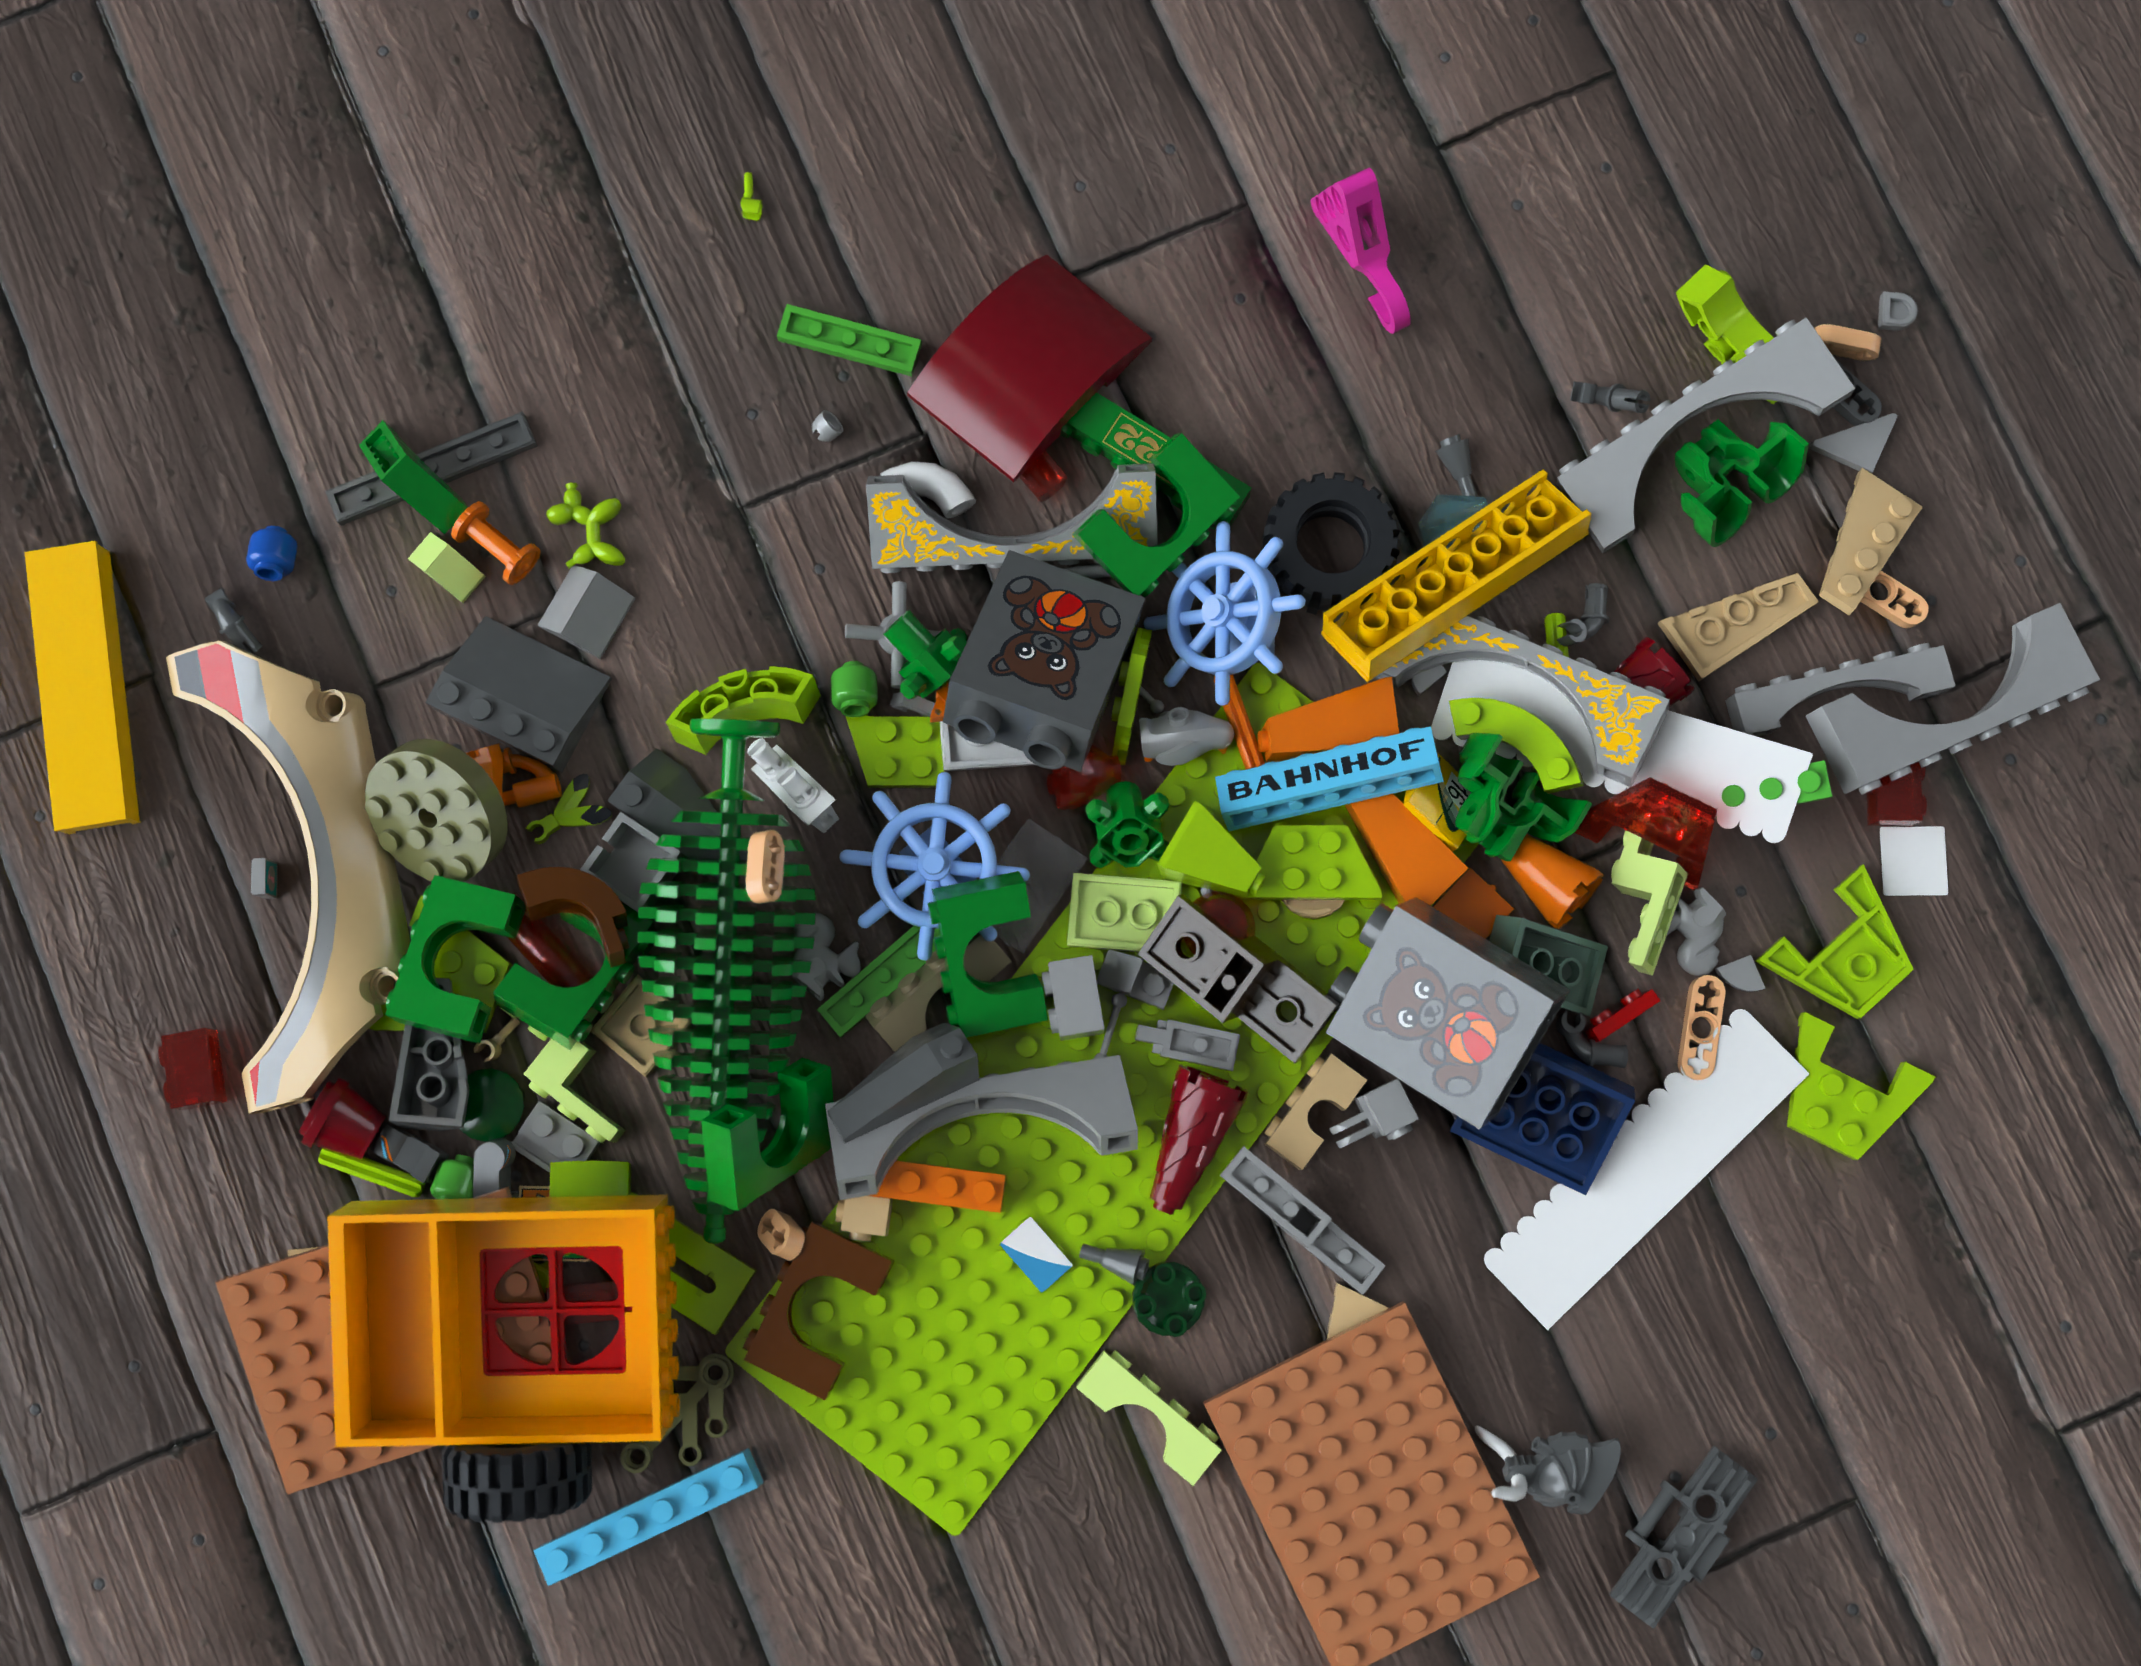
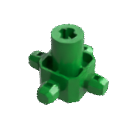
(928, 657)
(1127, 826)

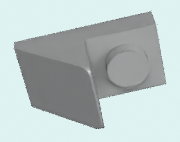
(1134, 979)

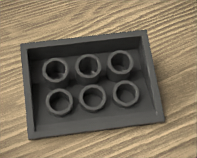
(519, 693)

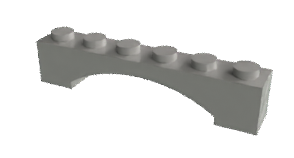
(1917, 674)

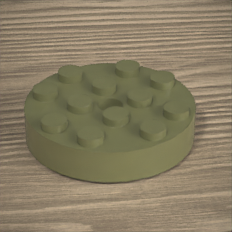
(436, 810)

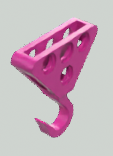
(1354, 212)

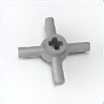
(868, 632)

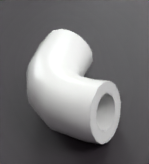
(937, 485)

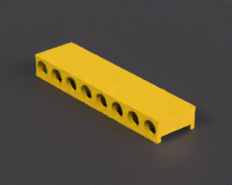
(1456, 578)
(81, 687)

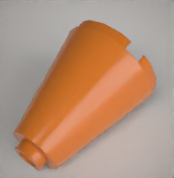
(1553, 879)

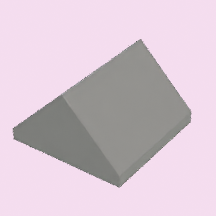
(587, 610)

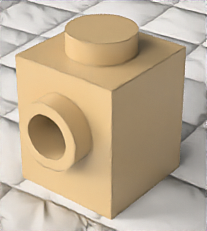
(864, 1216)

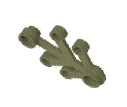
(689, 1411)

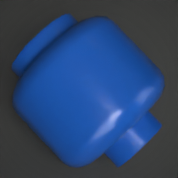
(271, 553)

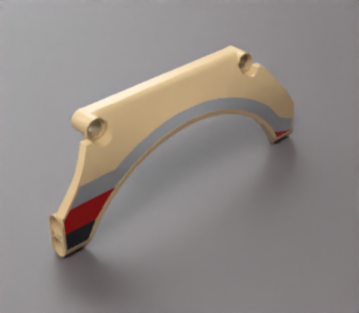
(355, 890)

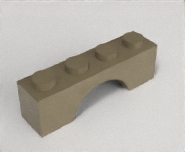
(904, 1010)

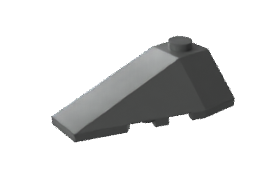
(657, 792)
(430, 1080)

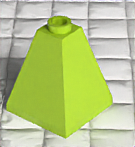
(1209, 857)

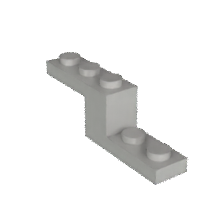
(1302, 1220)

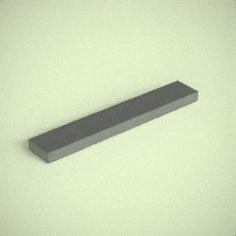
(446, 460)

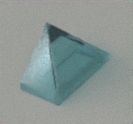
(1447, 513)

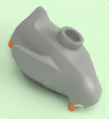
(1183, 736)

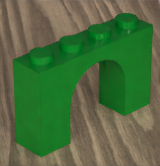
(1204, 500)
(447, 910)
(960, 914)
(568, 1011)
(731, 1143)

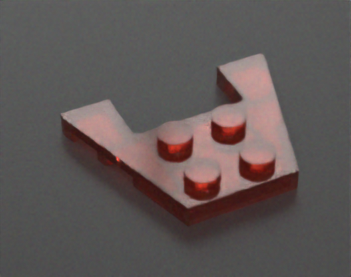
(1660, 817)

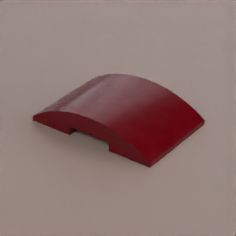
(1026, 364)

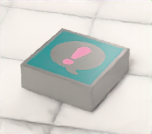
(264, 878)

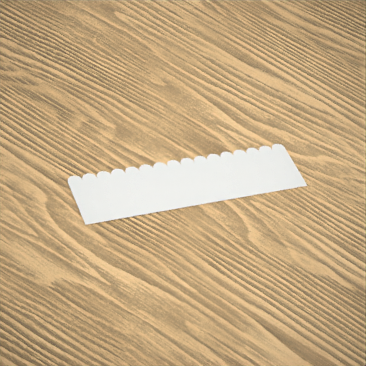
(1685, 754)
(1645, 1170)

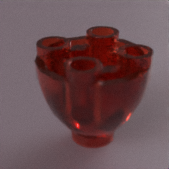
(1077, 788)

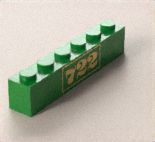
(1126, 440)

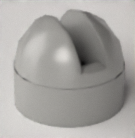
(827, 425)

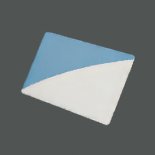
(1036, 1254)

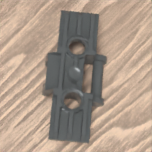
(1691, 1544)

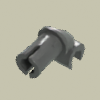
(1613, 397)
(1592, 619)
(231, 622)
(1588, 1050)

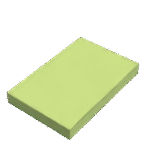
(1117, 910)

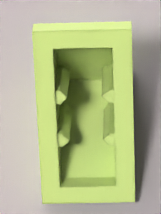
(446, 567)

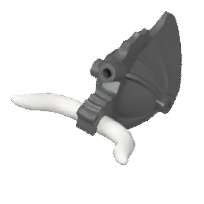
(1560, 1473)

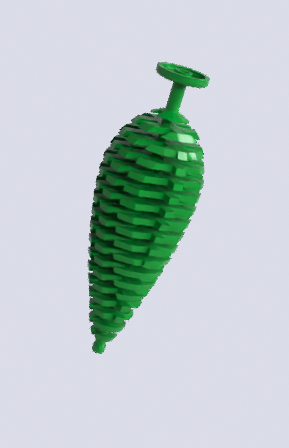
(723, 1014)

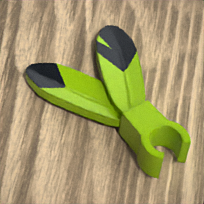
(569, 813)

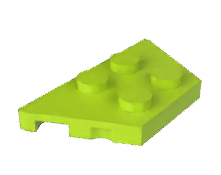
(1125, 707)
(1315, 865)

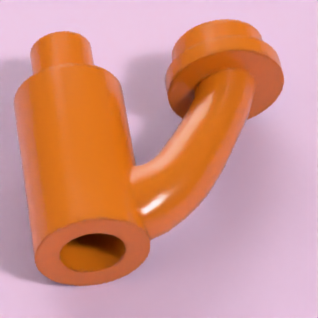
(532, 791)

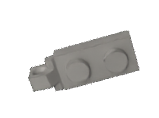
(1191, 1043)

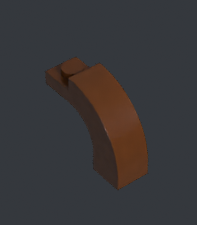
(577, 892)

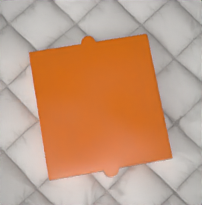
(1473, 904)

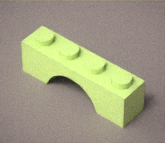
(1187, 1447)

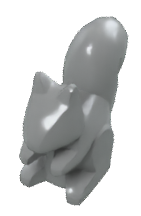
(1702, 927)
(825, 963)

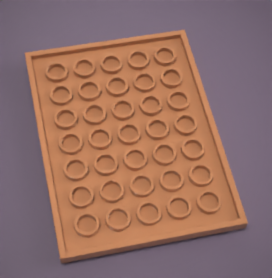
(286, 1349)
(1371, 1489)

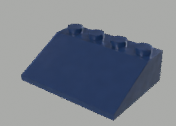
(1557, 1119)

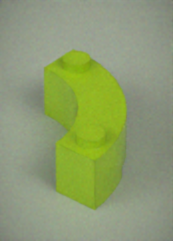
(1721, 315)
(745, 696)
(1522, 731)

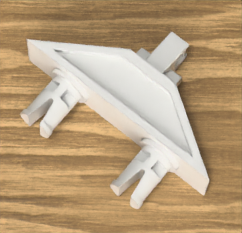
(793, 785)

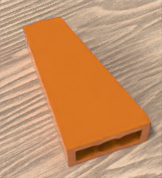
(1331, 722)
(1405, 849)

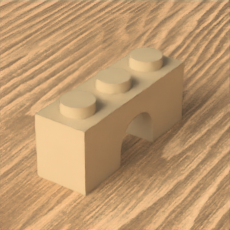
(1292, 1135)

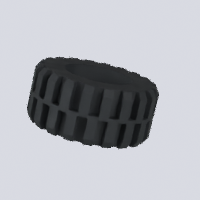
(1331, 499)
(515, 1480)

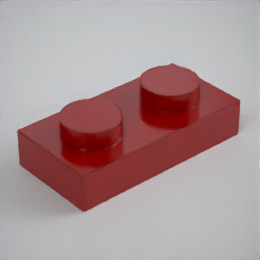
(1633, 1005)

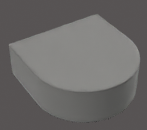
(1896, 311)

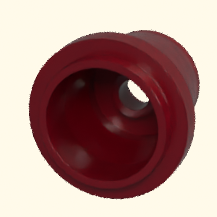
(341, 1121)

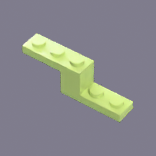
(1651, 880)
(555, 1071)

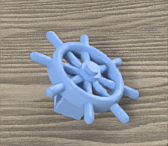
(1239, 615)
(928, 858)

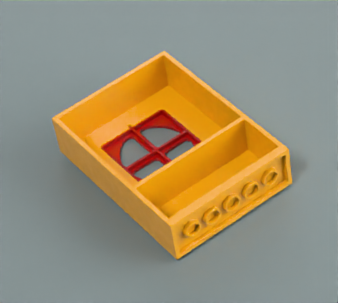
(421, 1312)

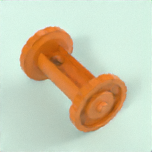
(473, 525)

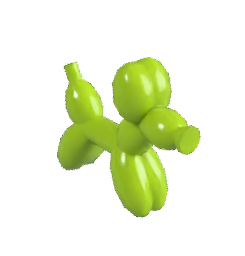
(599, 515)

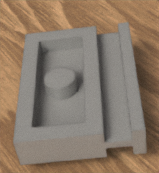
(553, 1138)

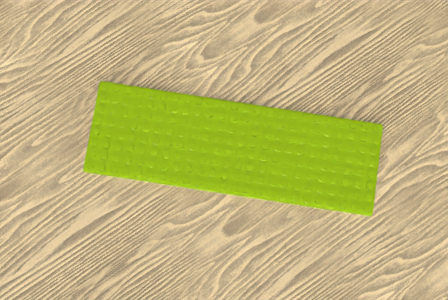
(959, 1344)

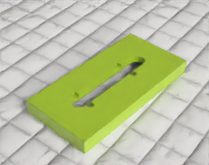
(727, 1271)

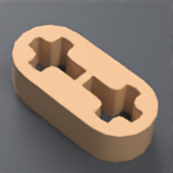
(1850, 342)
(765, 866)
(781, 1234)

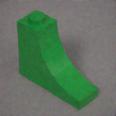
(411, 478)

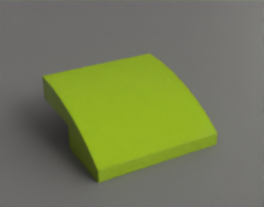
(590, 1178)

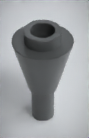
(1456, 458)
(1124, 1263)

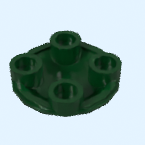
(493, 1105)
(1169, 1299)

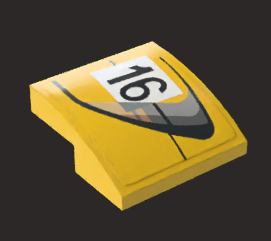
(1439, 804)

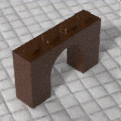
(776, 1343)

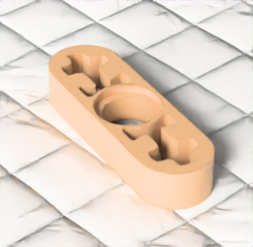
(1896, 613)
(1697, 999)

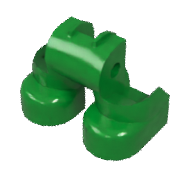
(1723, 507)
(1495, 823)

